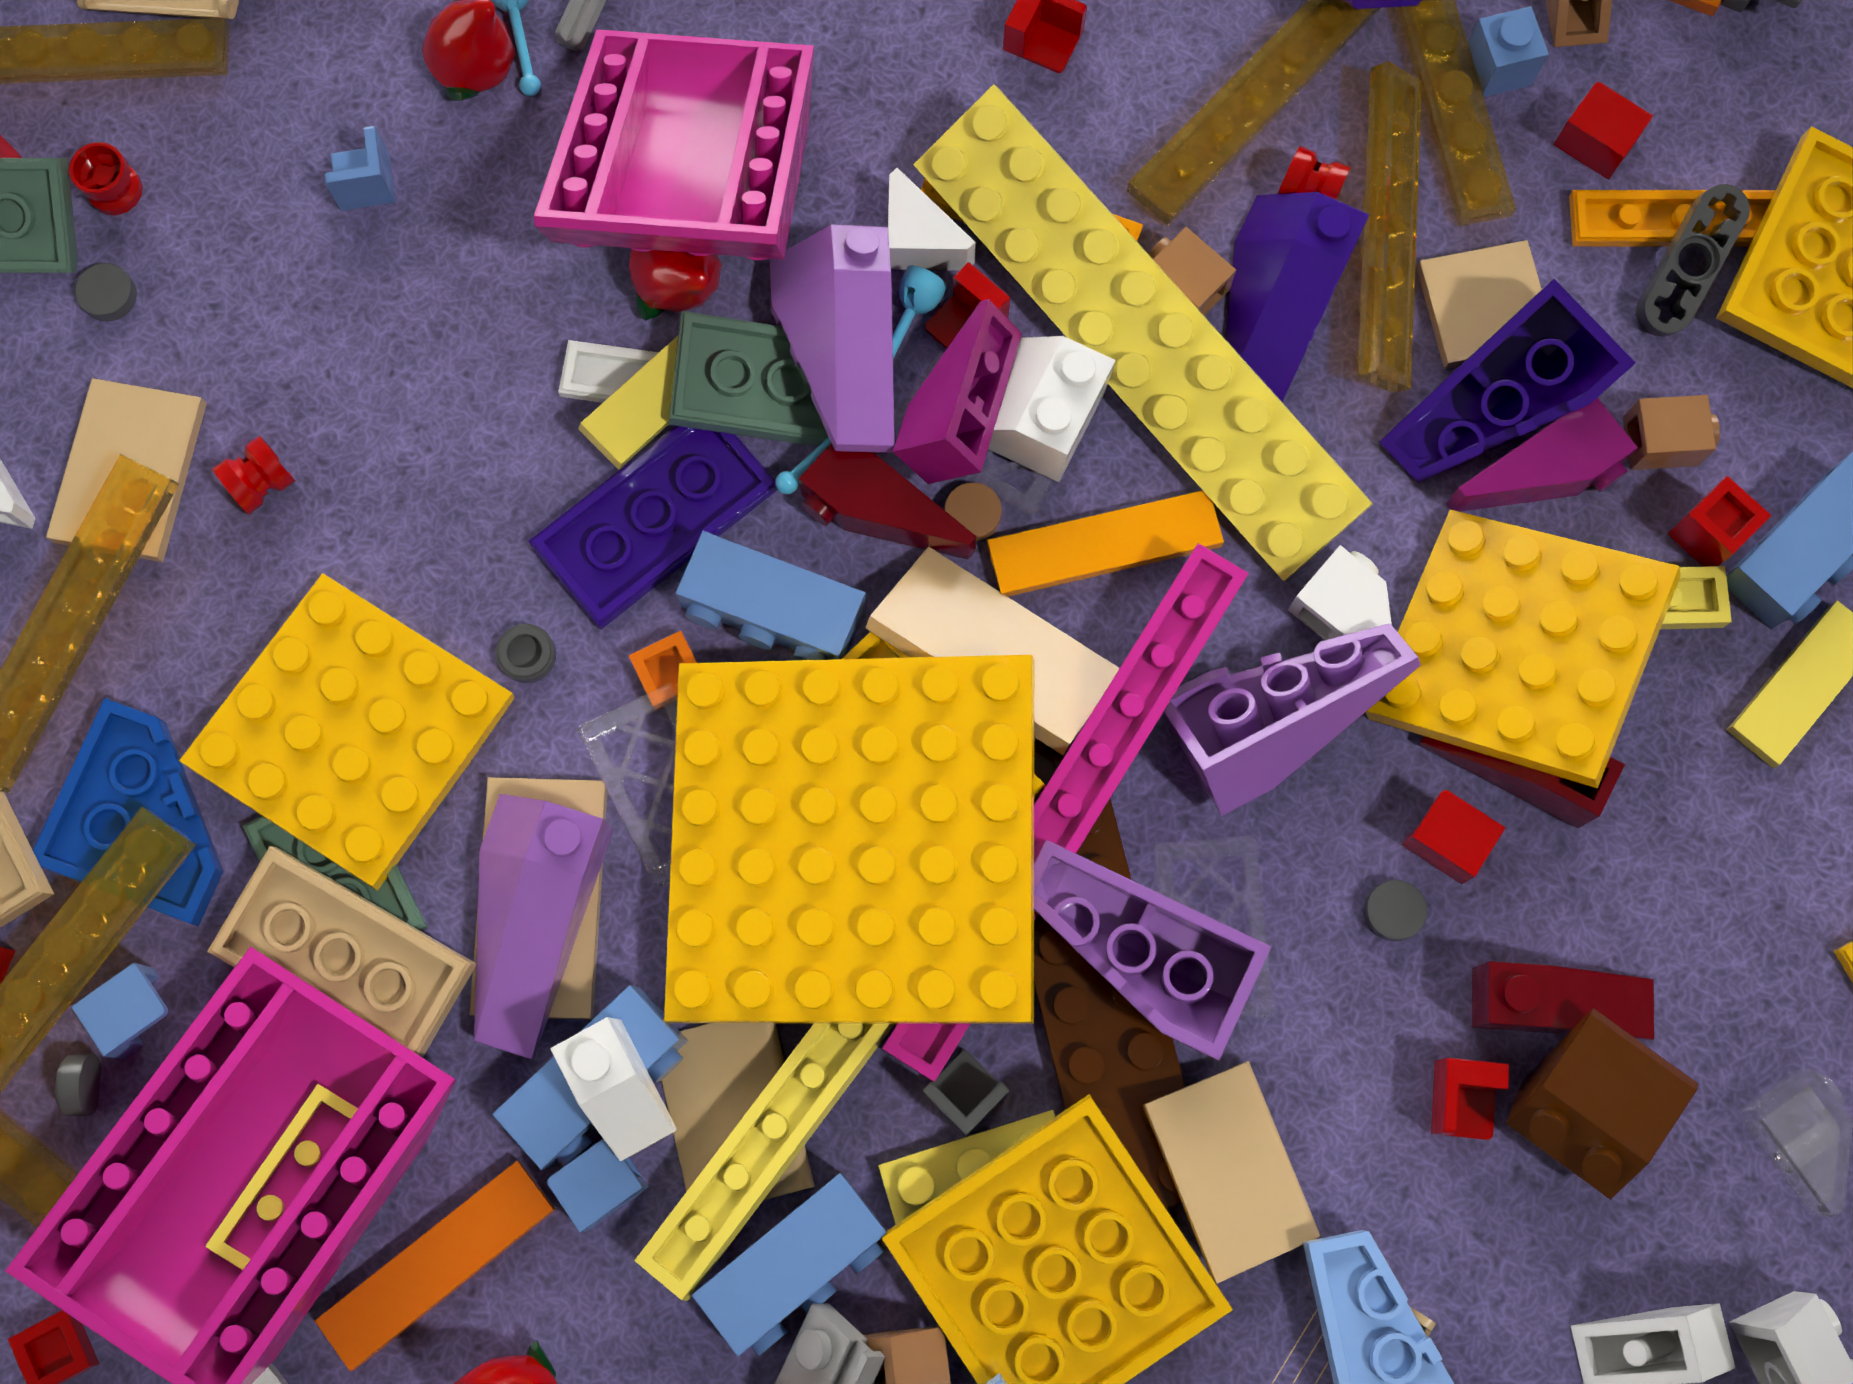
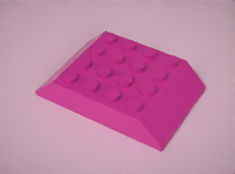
(681, 146)
(136, 1220)

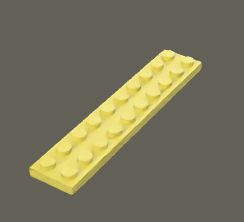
(1167, 354)

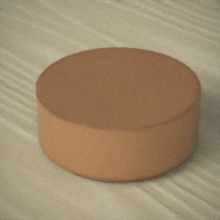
(975, 508)

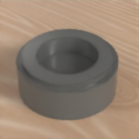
(105, 292)
(526, 653)
(1395, 910)
(78, 1085)

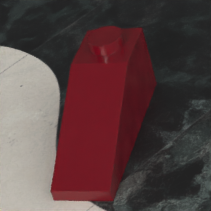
(878, 502)
(1558, 998)

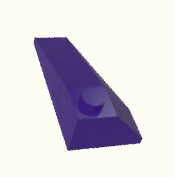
(1285, 277)
(1524, 376)

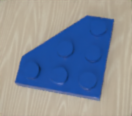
(119, 769)

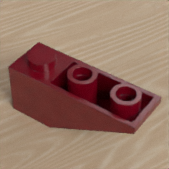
(1558, 796)

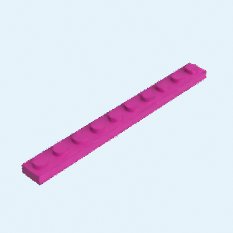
(1107, 746)

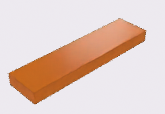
(434, 1266)

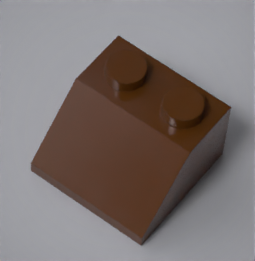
(1601, 1103)

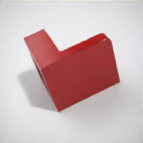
(1045, 31)
(1603, 130)
(968, 290)
(1719, 524)
(1454, 837)
(1466, 1097)

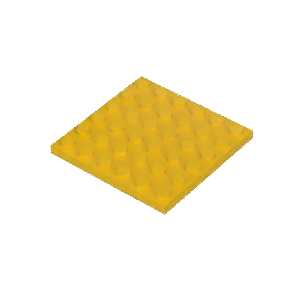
(853, 842)

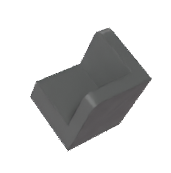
(965, 1092)

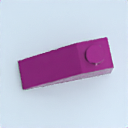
(959, 402)
(1553, 464)

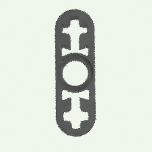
(1697, 219)

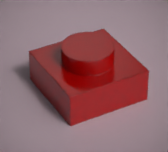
(53, 1350)

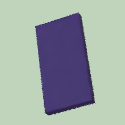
(651, 517)

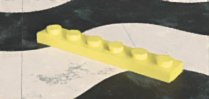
(757, 1153)

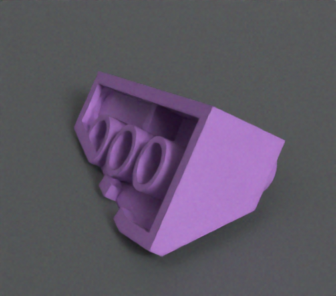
(838, 318)
(1267, 721)
(531, 901)
(1159, 954)

